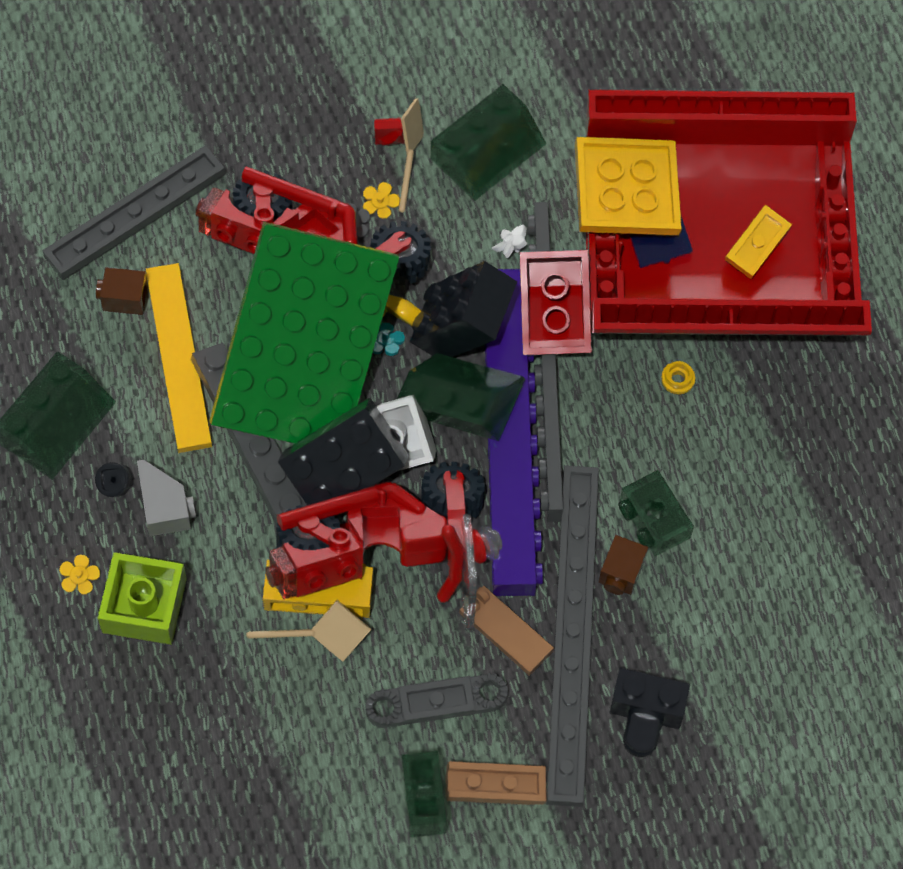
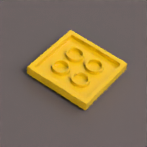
(627, 186)

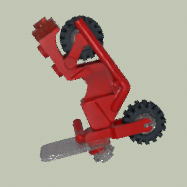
(271, 200)
(321, 553)

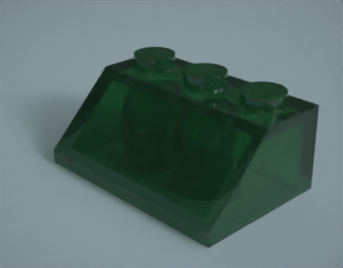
(487, 142)
(463, 394)
(54, 415)

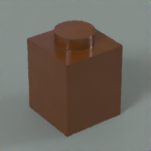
(122, 291)
(622, 565)

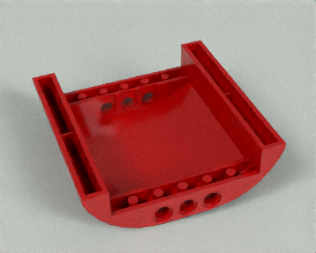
(731, 162)

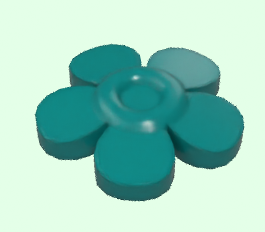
(388, 340)

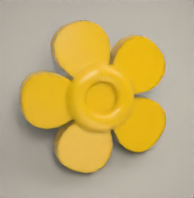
(380, 200)
(79, 575)

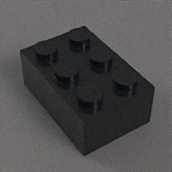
(463, 311)
(344, 455)

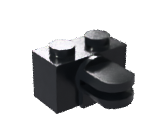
(648, 705)

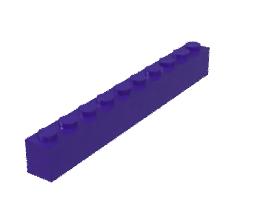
(511, 465)

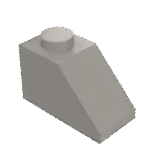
(164, 501)

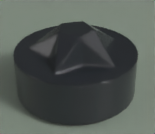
(113, 479)

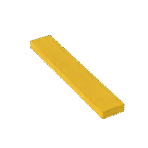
(176, 350)

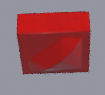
(388, 131)

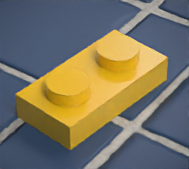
(758, 241)

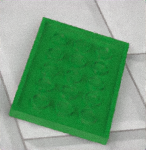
(302, 333)

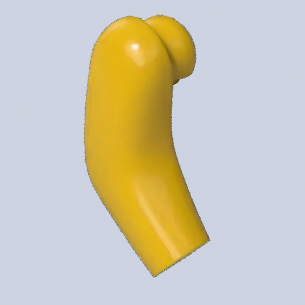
(401, 309)

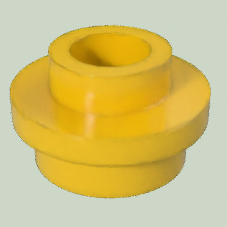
(678, 368)

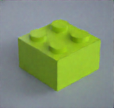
(142, 598)

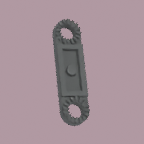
(436, 700)

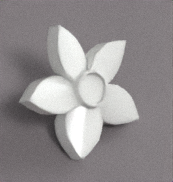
(512, 241)

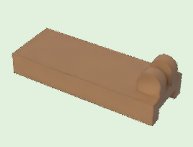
(509, 632)
(495, 783)

